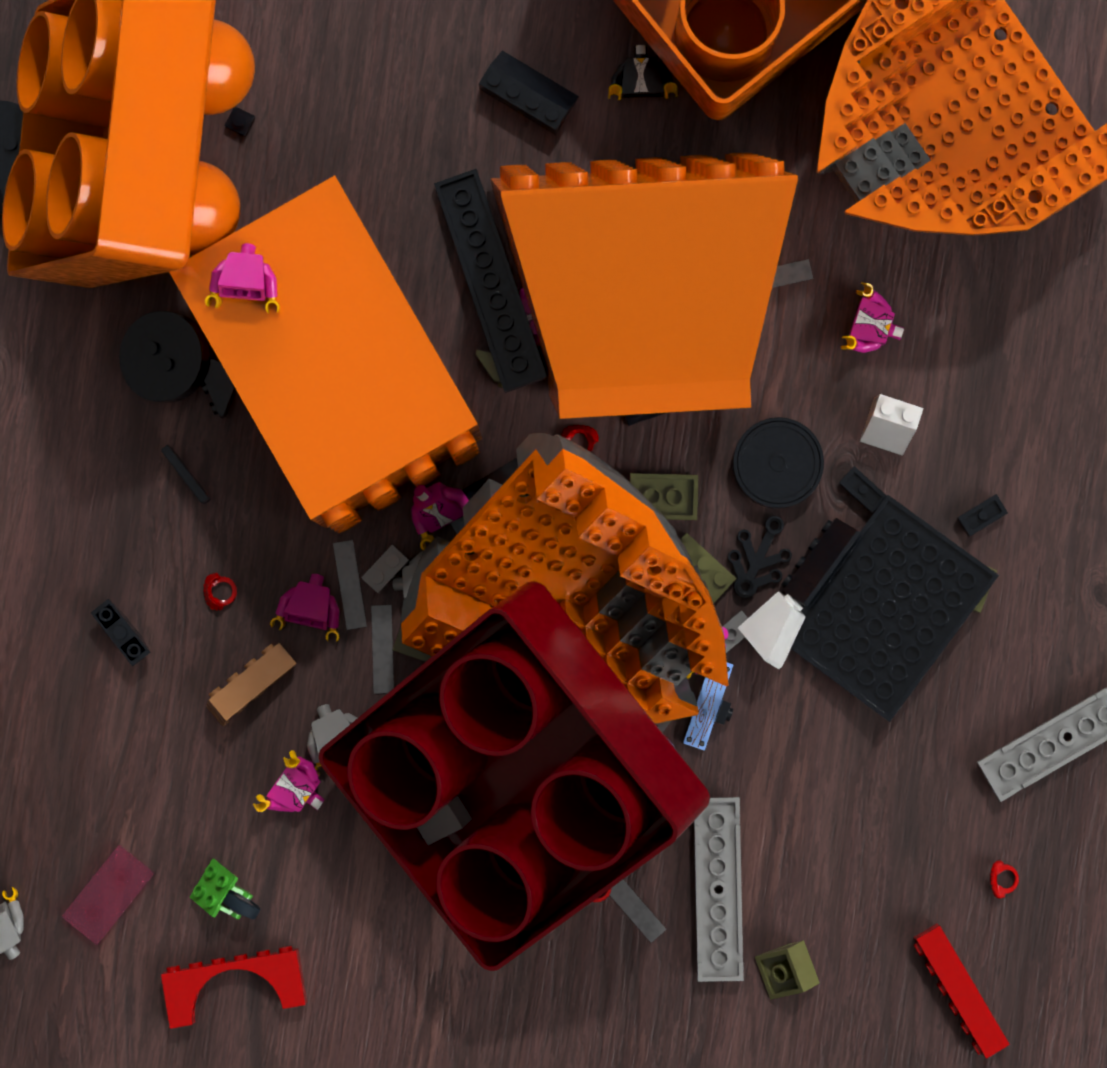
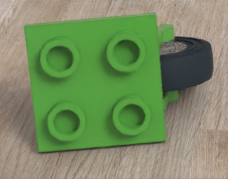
(219, 886)

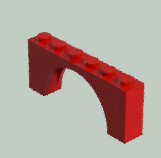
(279, 968)

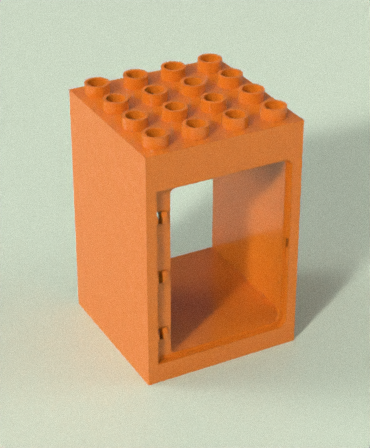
(342, 368)

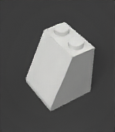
(891, 424)
(774, 628)

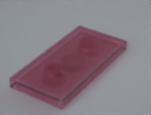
(108, 894)

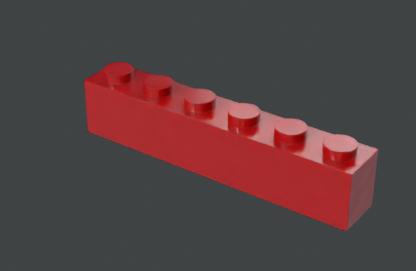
(961, 991)

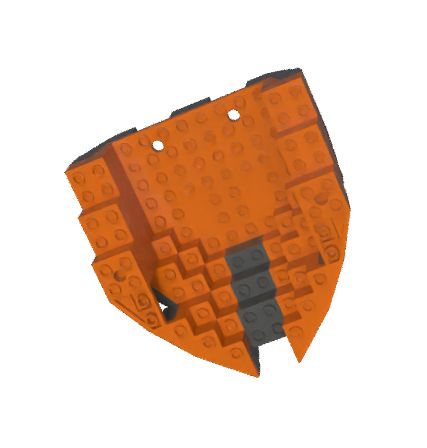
(950, 125)
(600, 557)

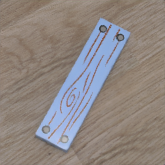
(708, 705)

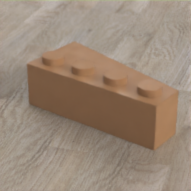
(250, 683)

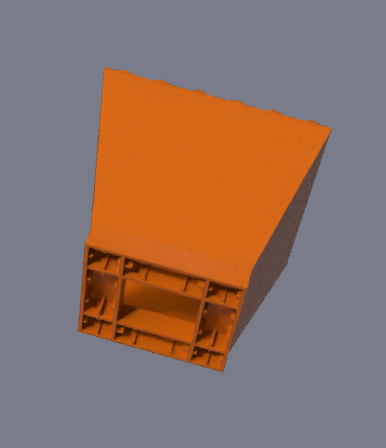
(648, 276)

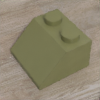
(787, 970)

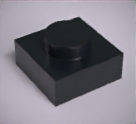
(239, 121)
(724, 712)

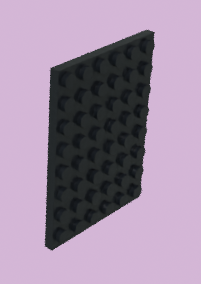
(891, 608)

